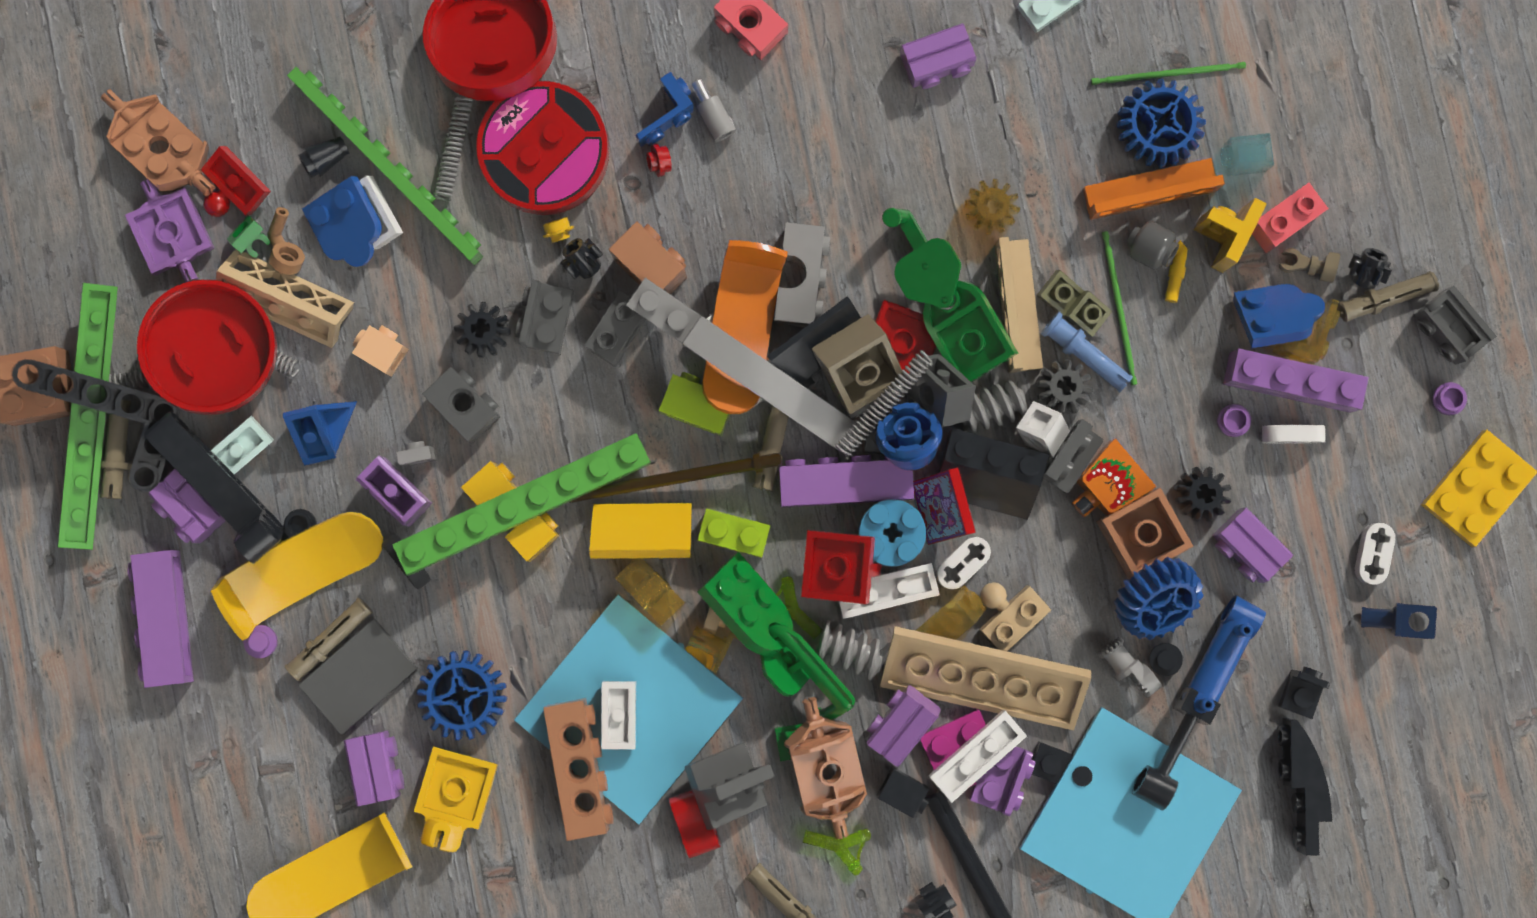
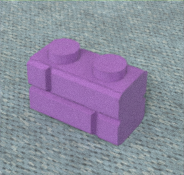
(938, 56)
(394, 491)
(186, 508)
(1251, 546)
(902, 725)
(373, 767)

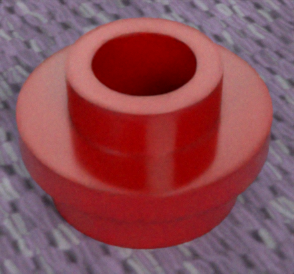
(659, 160)

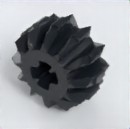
(475, 322)
(1206, 482)

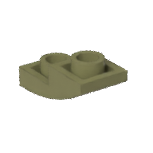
(1075, 304)

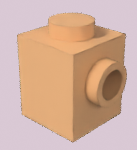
(379, 349)

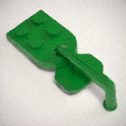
(969, 331)
(767, 629)

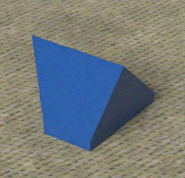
(318, 429)

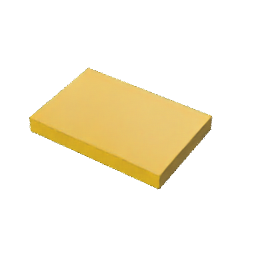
(641, 531)

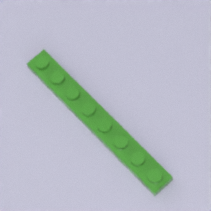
(396, 174)
(85, 423)
(521, 504)

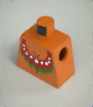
(1111, 481)

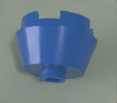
(909, 436)

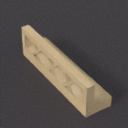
(1018, 303)
(280, 304)

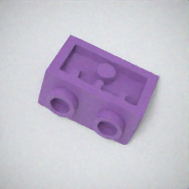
(1002, 783)

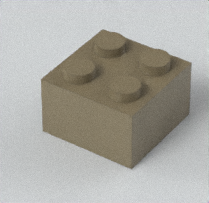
(858, 363)

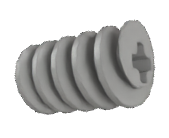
(996, 405)
(851, 650)

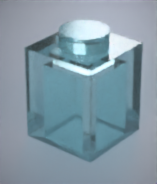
(1247, 154)

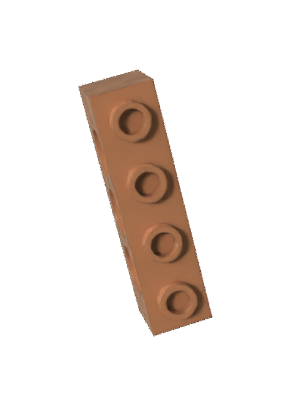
(578, 821)

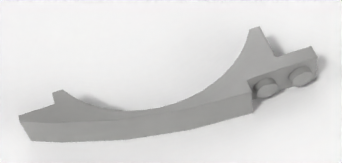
(740, 363)

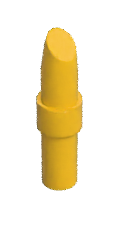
(1176, 274)

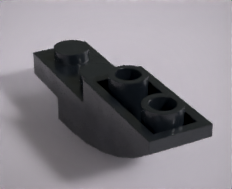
(1304, 771)

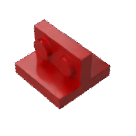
(839, 567)

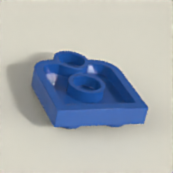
(345, 223)
(1277, 314)

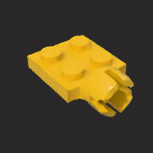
(453, 797)

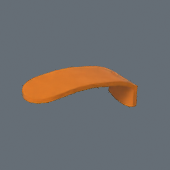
(746, 313)

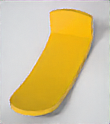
(296, 569)
(330, 873)

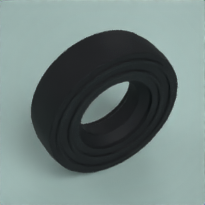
(419, 578)

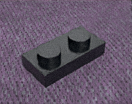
(1052, 762)

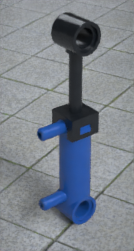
(1200, 700)

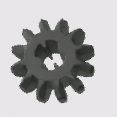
(1072, 380)

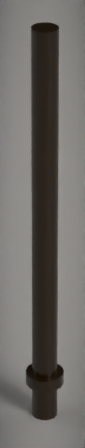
(755, 463)

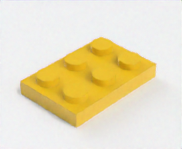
(1479, 488)

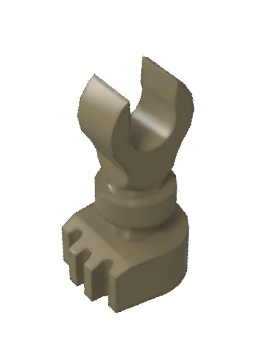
(1326, 268)

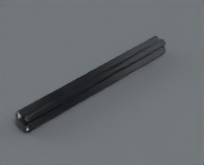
(967, 856)

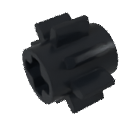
(581, 258)
(1370, 268)
(936, 902)

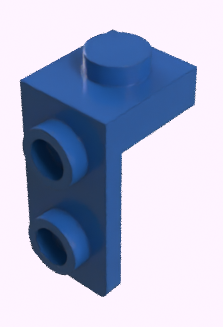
(678, 93)

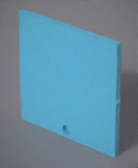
(675, 704)
(1119, 841)

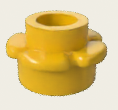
(557, 229)

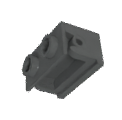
(1454, 326)

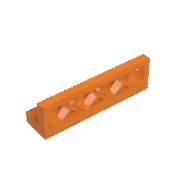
(1152, 188)

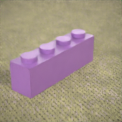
(1295, 380)
(843, 482)
(160, 618)

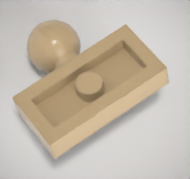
(1013, 617)

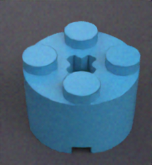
(906, 521)

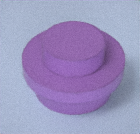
(1449, 398)
(1234, 420)
(261, 642)

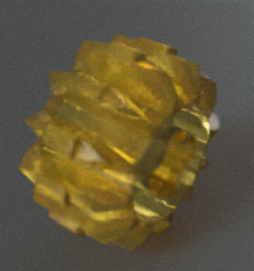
(1001, 201)

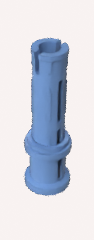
(1074, 342)

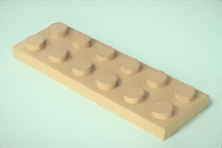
(985, 678)

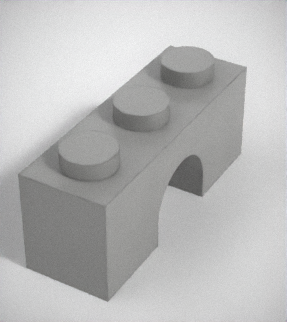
(806, 247)

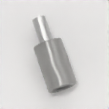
(713, 113)

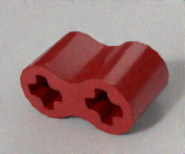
(691, 825)

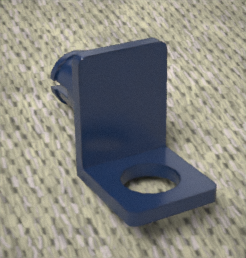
(1399, 620)

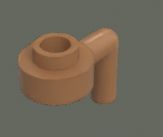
(285, 256)

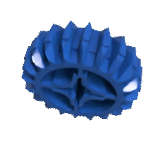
(1170, 131)
(1158, 598)
(464, 710)

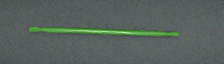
(1166, 73)
(1119, 307)

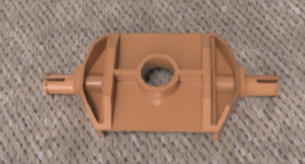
(141, 124)
(814, 747)

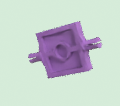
(169, 231)

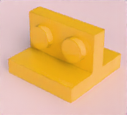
(1230, 230)

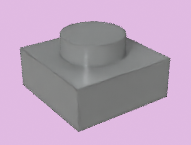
(415, 454)

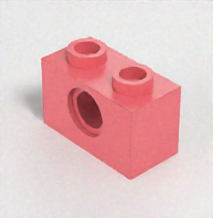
(754, 40)
(1288, 217)

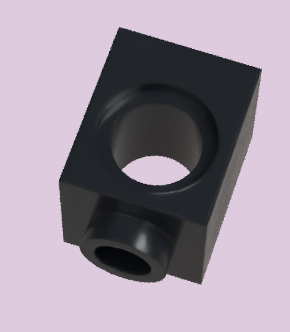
(904, 793)

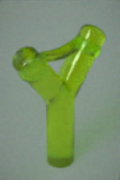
(796, 613)
(841, 846)

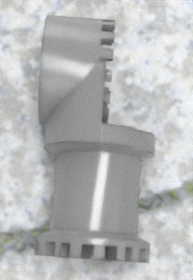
(1126, 665)

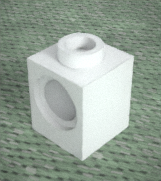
(1043, 429)

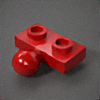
(235, 183)

